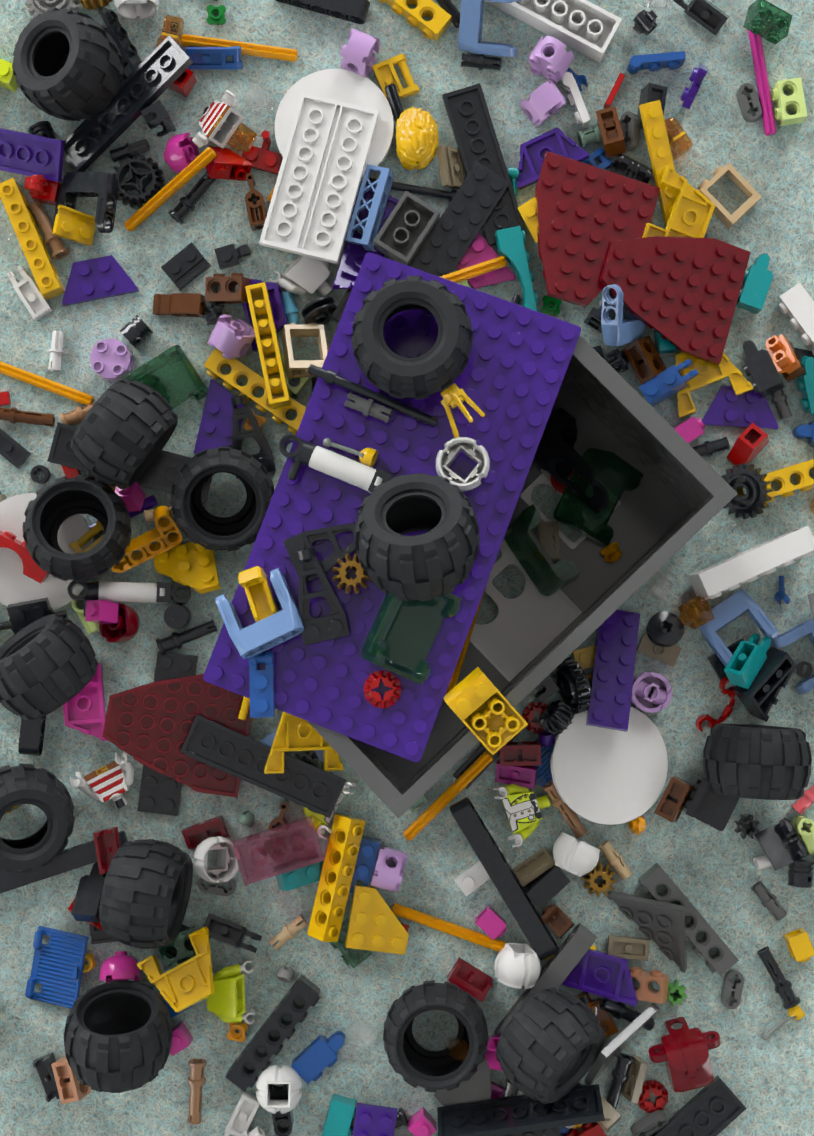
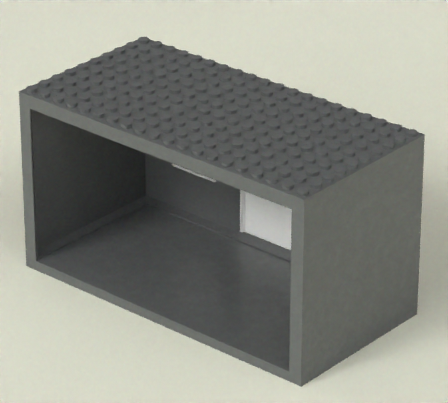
(649, 524)

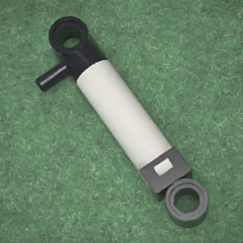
(331, 464)
(129, 592)

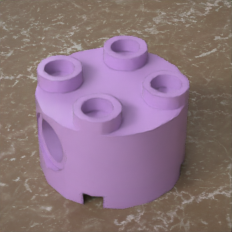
(360, 53)
(550, 59)
(542, 102)
(232, 336)
(111, 359)
(651, 692)
(389, 869)

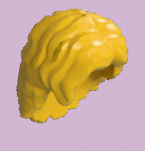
(416, 138)

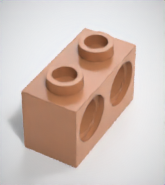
(646, 991)
(67, 1084)

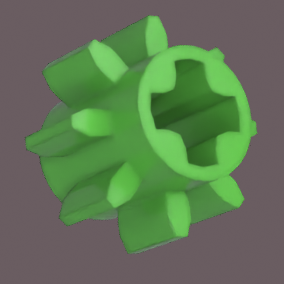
(676, 998)

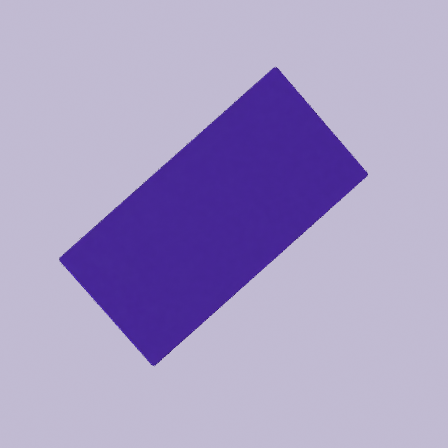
(514, 380)

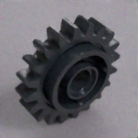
(756, 488)
(573, 685)

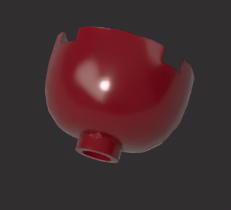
(126, 626)

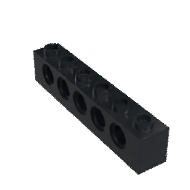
(245, 1078)

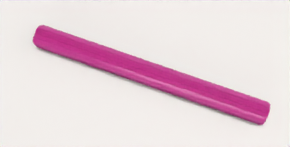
(762, 83)

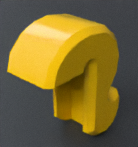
(258, 592)

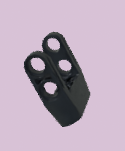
(91, 185)

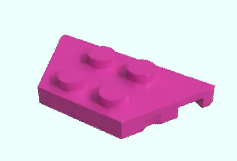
(481, 252)
(87, 708)

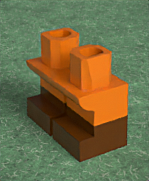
(784, 357)

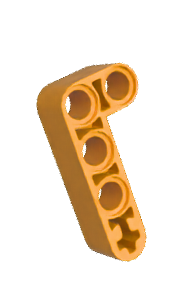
(143, 542)

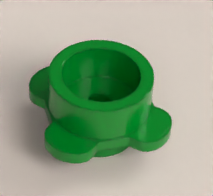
(216, 20)
(546, 309)

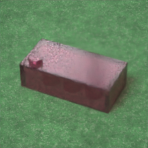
(278, 850)

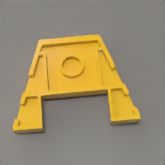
(689, 213)
(707, 375)
(298, 735)
(189, 980)

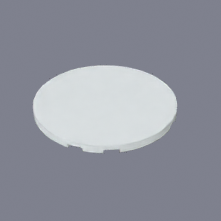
(342, 87)
(16, 586)
(609, 772)

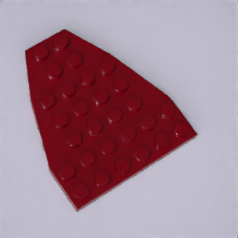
(578, 219)
(680, 288)
(156, 719)

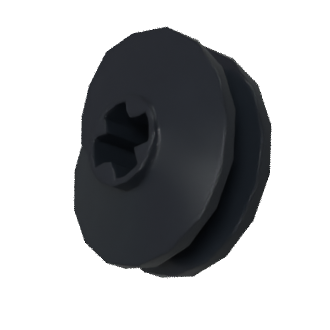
(319, 310)
(664, 638)

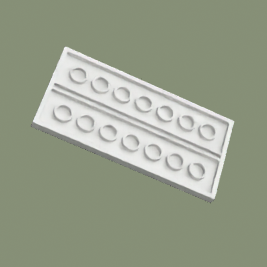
(319, 178)

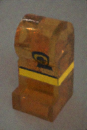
(172, 26)
(677, 138)

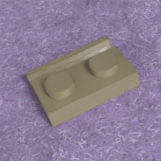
(450, 167)

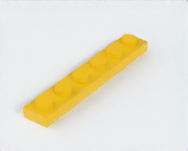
(659, 152)

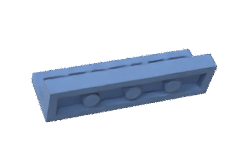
(377, 208)

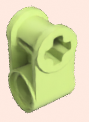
(807, 834)

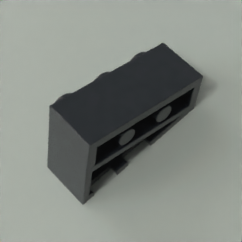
(767, 684)

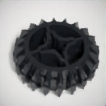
(144, 179)

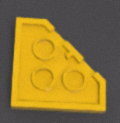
(190, 566)
(373, 924)

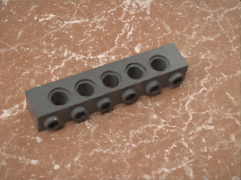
(724, 958)

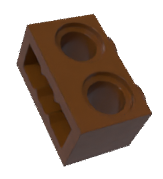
(610, 131)
(227, 291)
(644, 359)
(674, 799)

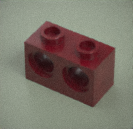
(521, 753)

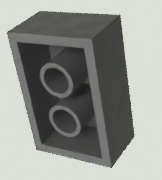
(406, 229)

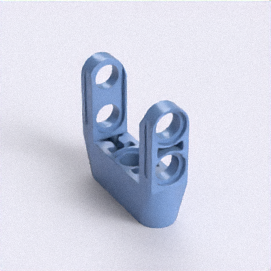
(471, 31)
(620, 330)
(729, 611)
(267, 631)
(792, 635)

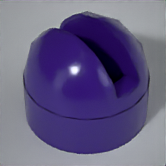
(546, 739)

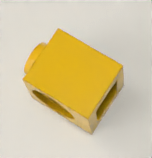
(799, 945)

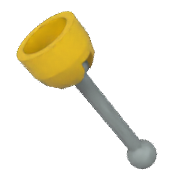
(366, 456)
(794, 1013)

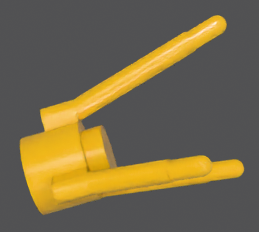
(454, 397)

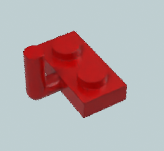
(262, 158)

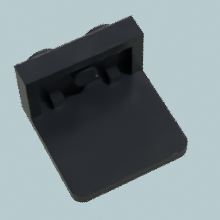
(710, 807)

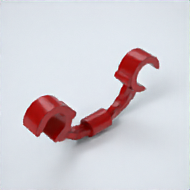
(727, 710)

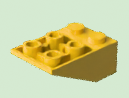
(485, 711)

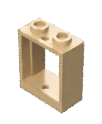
(719, 211)
(300, 367)

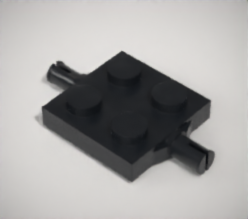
(26, 613)

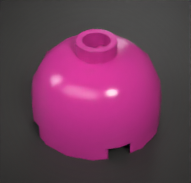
(180, 152)
(120, 968)

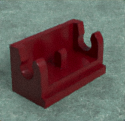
(210, 828)
(106, 845)
(470, 979)

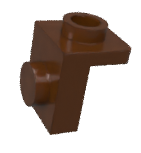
(557, 920)

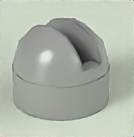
(285, 975)

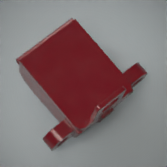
(686, 1055)

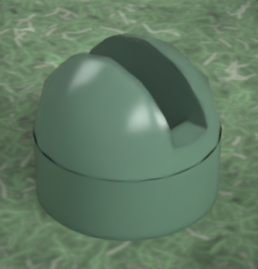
(247, 818)

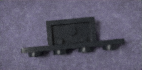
(120, 36)

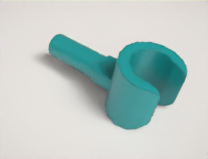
(513, 174)

